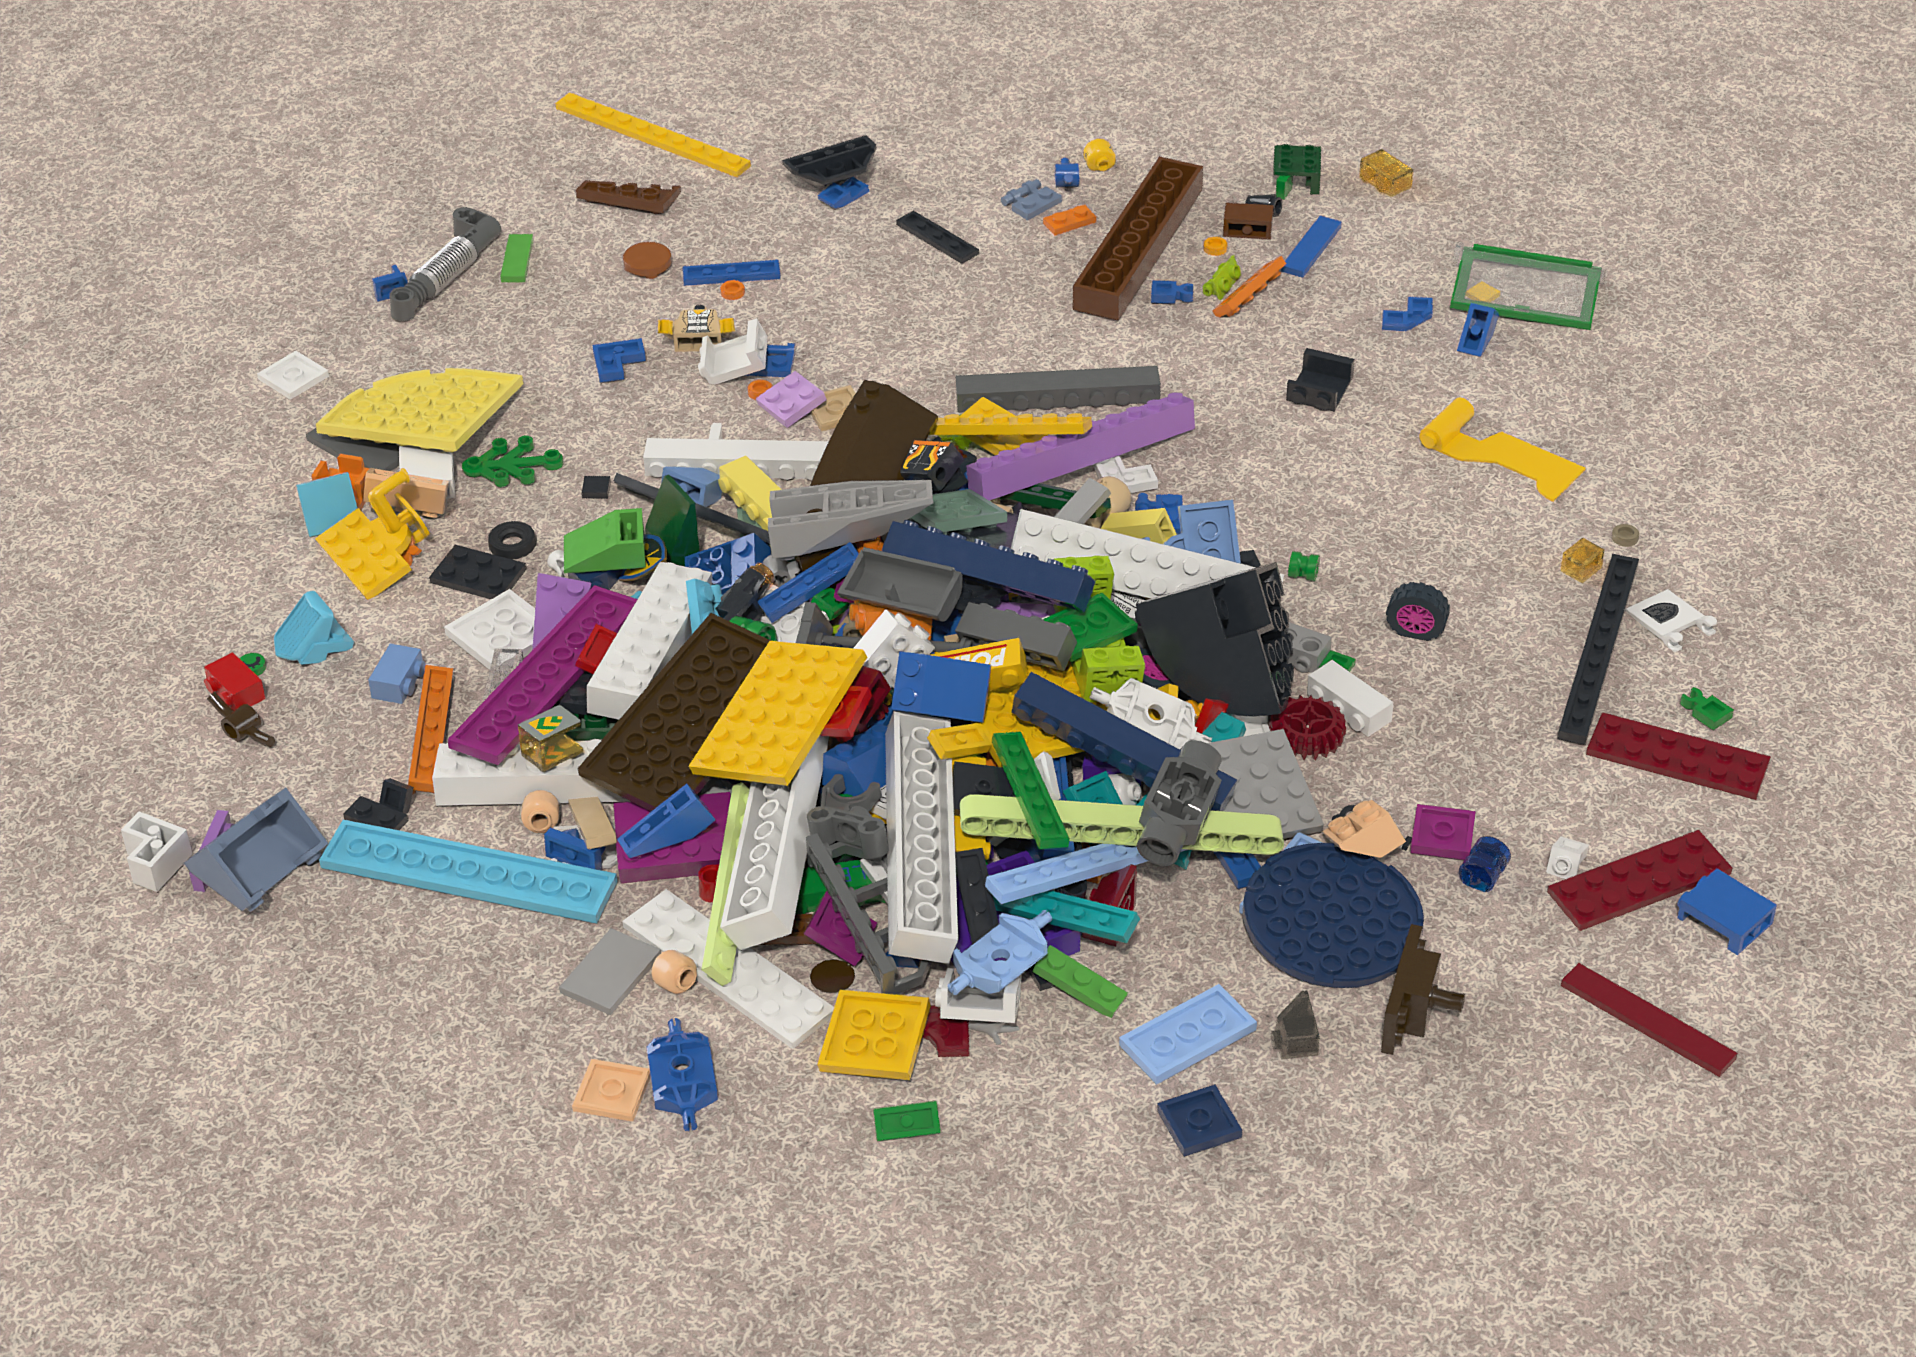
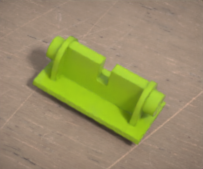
(1223, 279)

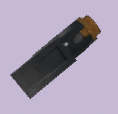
(745, 593)

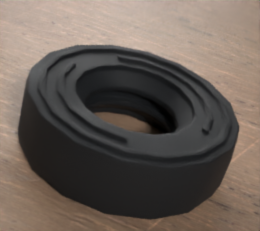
(511, 529)

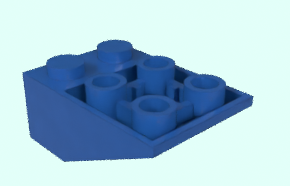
(730, 559)

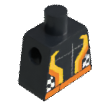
(932, 462)

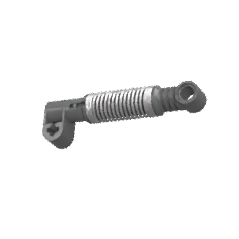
(472, 234)

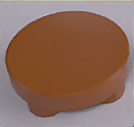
(647, 259)

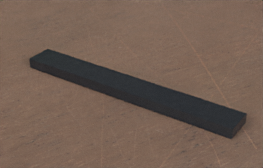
(701, 511)

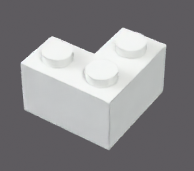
(154, 850)

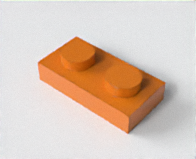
(1069, 219)

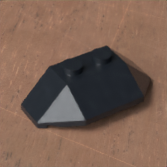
(833, 162)

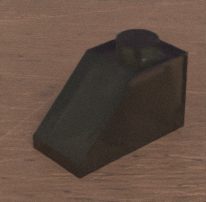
(1296, 1029)

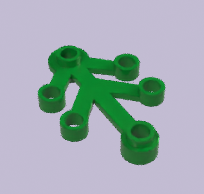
(510, 462)

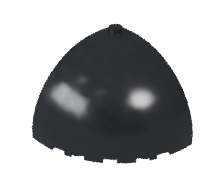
(1225, 640)

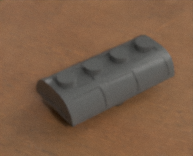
(903, 584)

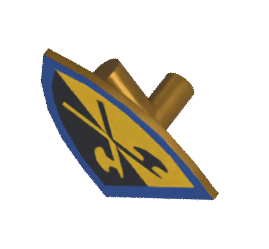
(654, 553)

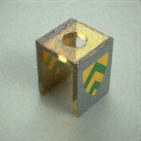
(548, 738)

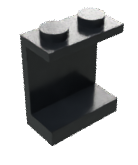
(1322, 380)

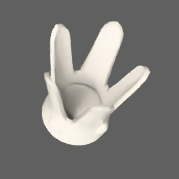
(556, 562)

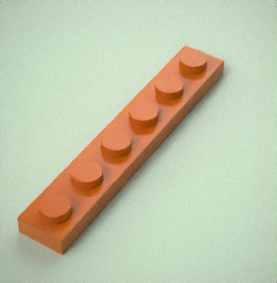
(430, 726)

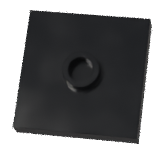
(978, 780)

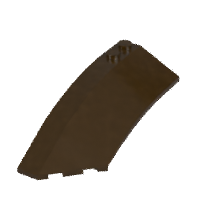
(873, 436)

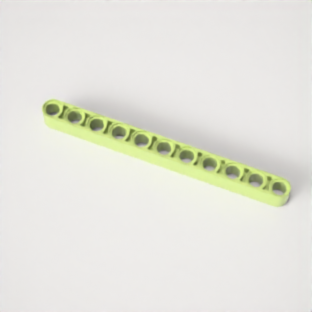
(1120, 824)

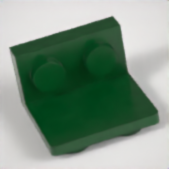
(1299, 161)

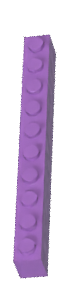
(1069, 452)

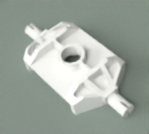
(1132, 705)

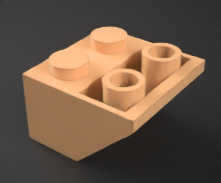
(1365, 831)

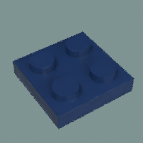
(1199, 1120)

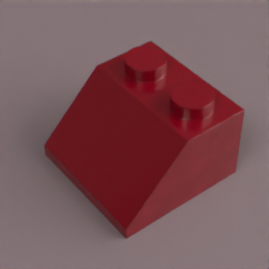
(1115, 890)

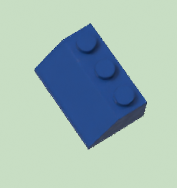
(858, 760)

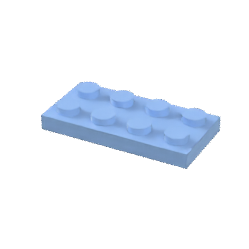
(1187, 1033)

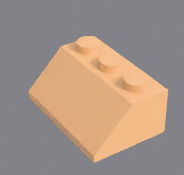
(421, 492)

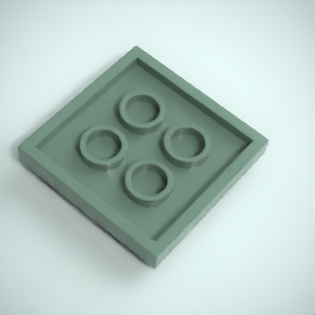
(960, 512)

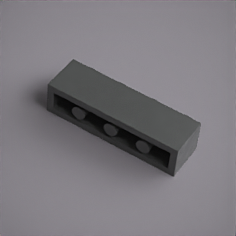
(1042, 641)

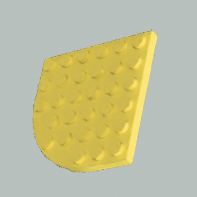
(422, 408)

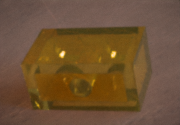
(1386, 173)

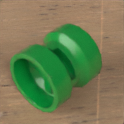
(1303, 566)

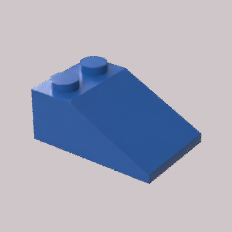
(941, 687)

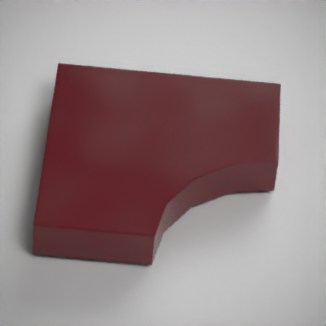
(947, 1035)

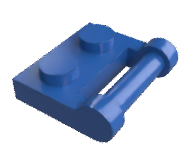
(776, 363)

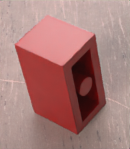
(233, 682)

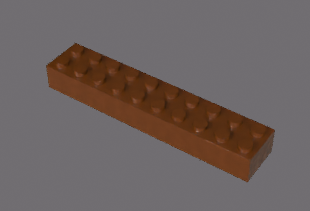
(1137, 238)

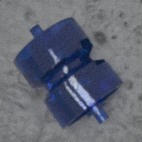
(1485, 863)

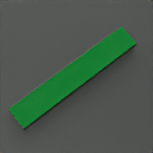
(1030, 790)

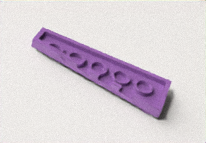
(553, 601)

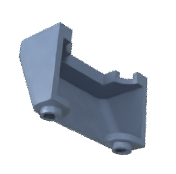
(258, 851)

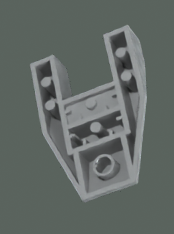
(850, 513)

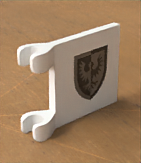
(1668, 615)

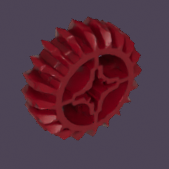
(1325, 727)

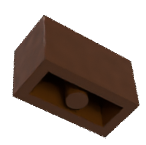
(1248, 221)

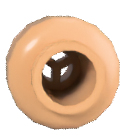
(540, 811)
(674, 971)

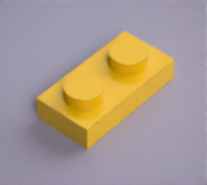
(959, 741)

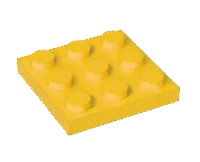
(874, 1034)

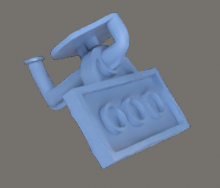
(1208, 530)

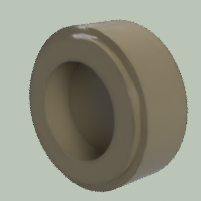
(1625, 535)

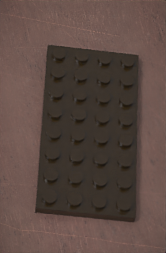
(662, 731)

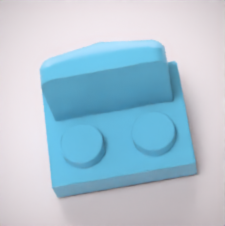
(310, 632)

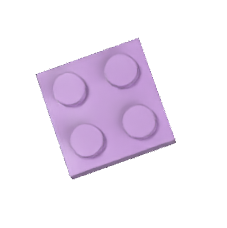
(791, 399)

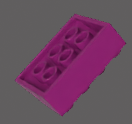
(676, 860)

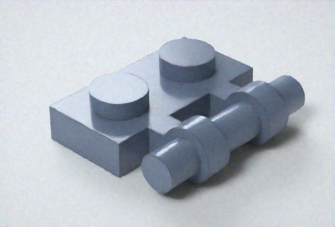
(1035, 203)

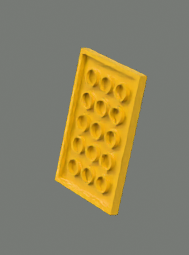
(778, 712)

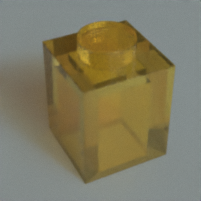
(1582, 560)

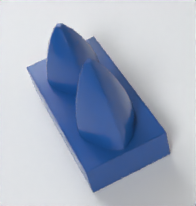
(569, 848)

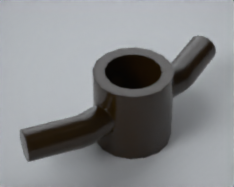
(240, 722)

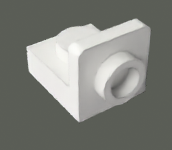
(1566, 857)

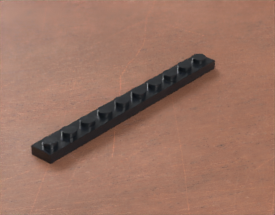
(1598, 650)

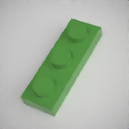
(1080, 982)

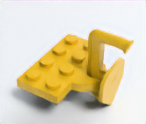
(373, 549)

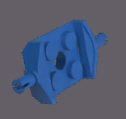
(686, 1089)

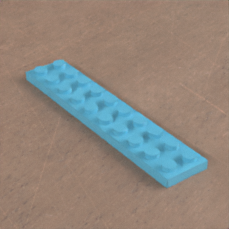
(469, 871)

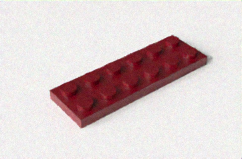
(1678, 755)
(1637, 880)

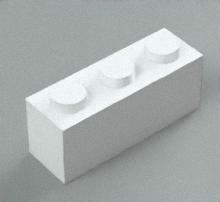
(1360, 703)

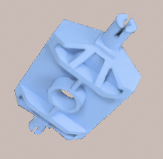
(1012, 939)

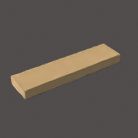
(592, 822)

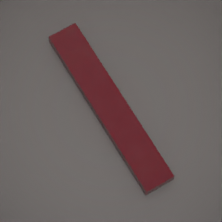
(1649, 1019)

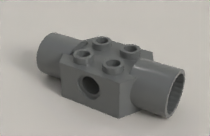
(1179, 802)

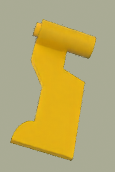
(1549, 470)

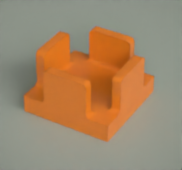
(347, 463)

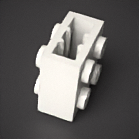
(889, 637)

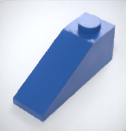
(671, 822)

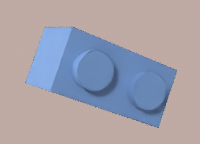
(396, 673)

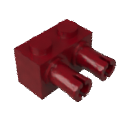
(879, 689)

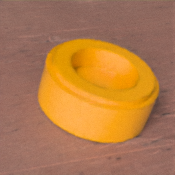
(1215, 246)

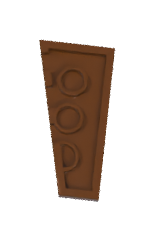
(629, 195)

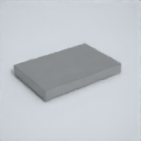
(610, 971)

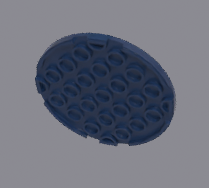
(1330, 915)

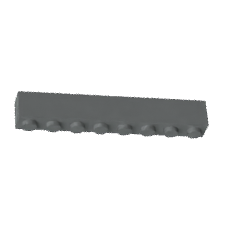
(1060, 388)

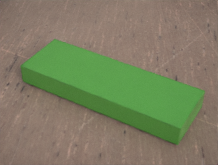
(516, 258)

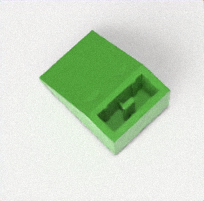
(607, 543)

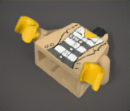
(693, 326)

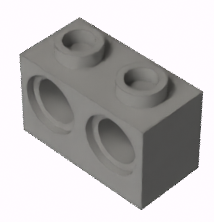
(1308, 648)

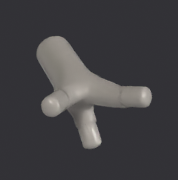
(992, 1028)

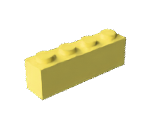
(748, 488)

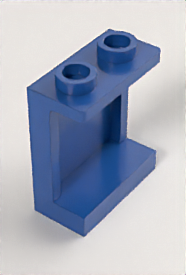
(1728, 909)

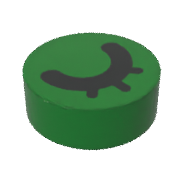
(255, 662)

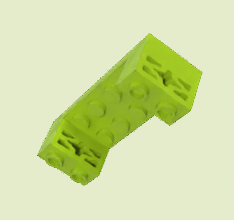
(1107, 666)

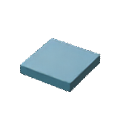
(326, 502)

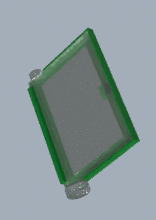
(1527, 285)

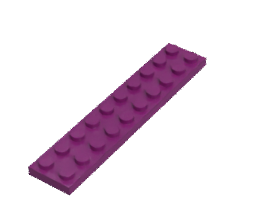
(539, 679)

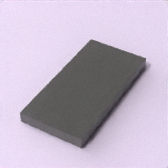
(375, 455)

